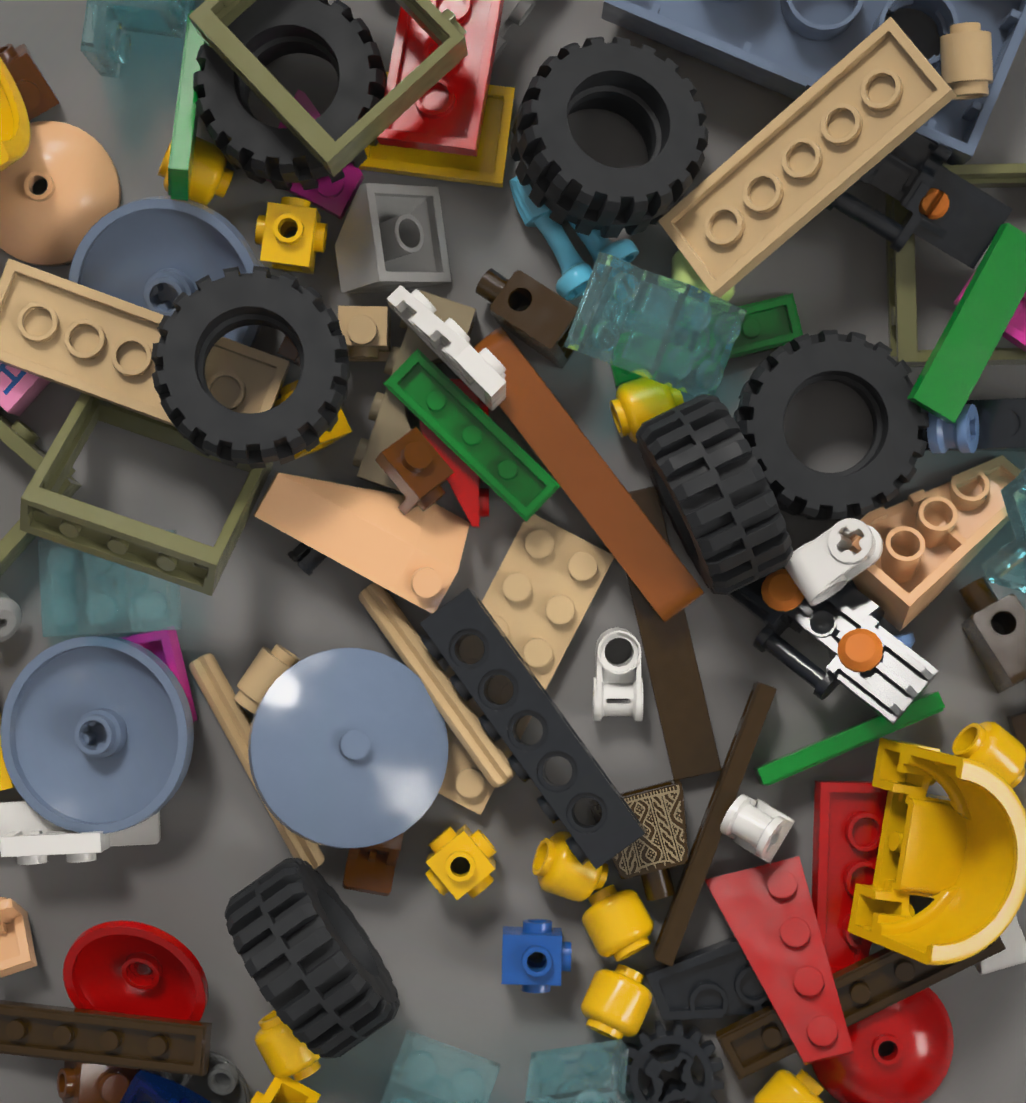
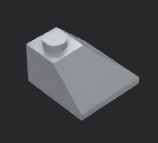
(392, 240)

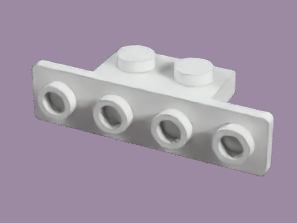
(32, 837)

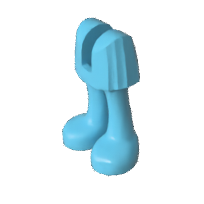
(573, 268)

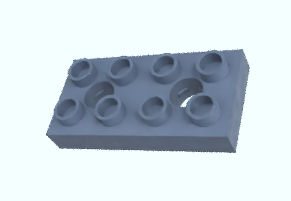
(800, 40)

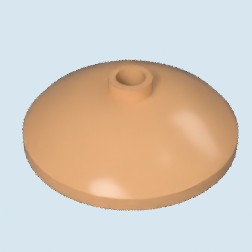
(78, 194)

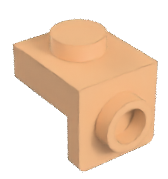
(16, 939)

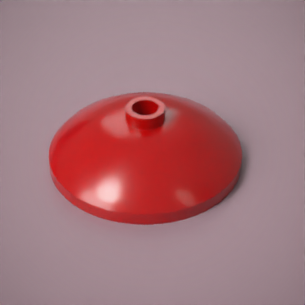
(135, 972)
(914, 1068)

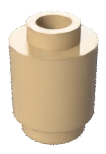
(967, 60)
(261, 674)

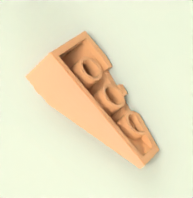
(369, 534)
(933, 538)

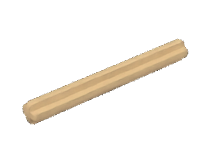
(438, 685)
(237, 729)

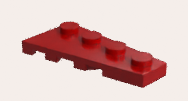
(844, 853)
(781, 939)

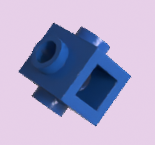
(530, 973)

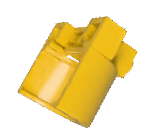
(952, 849)

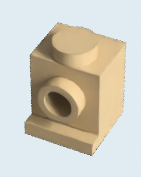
(366, 332)

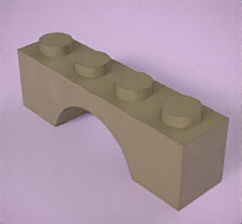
(386, 409)

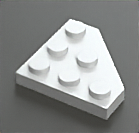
(479, 371)

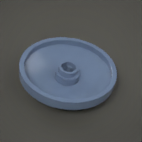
(159, 250)
(97, 734)
(348, 748)

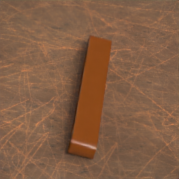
(591, 483)

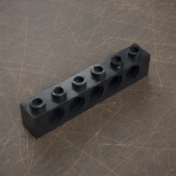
(467, 617)

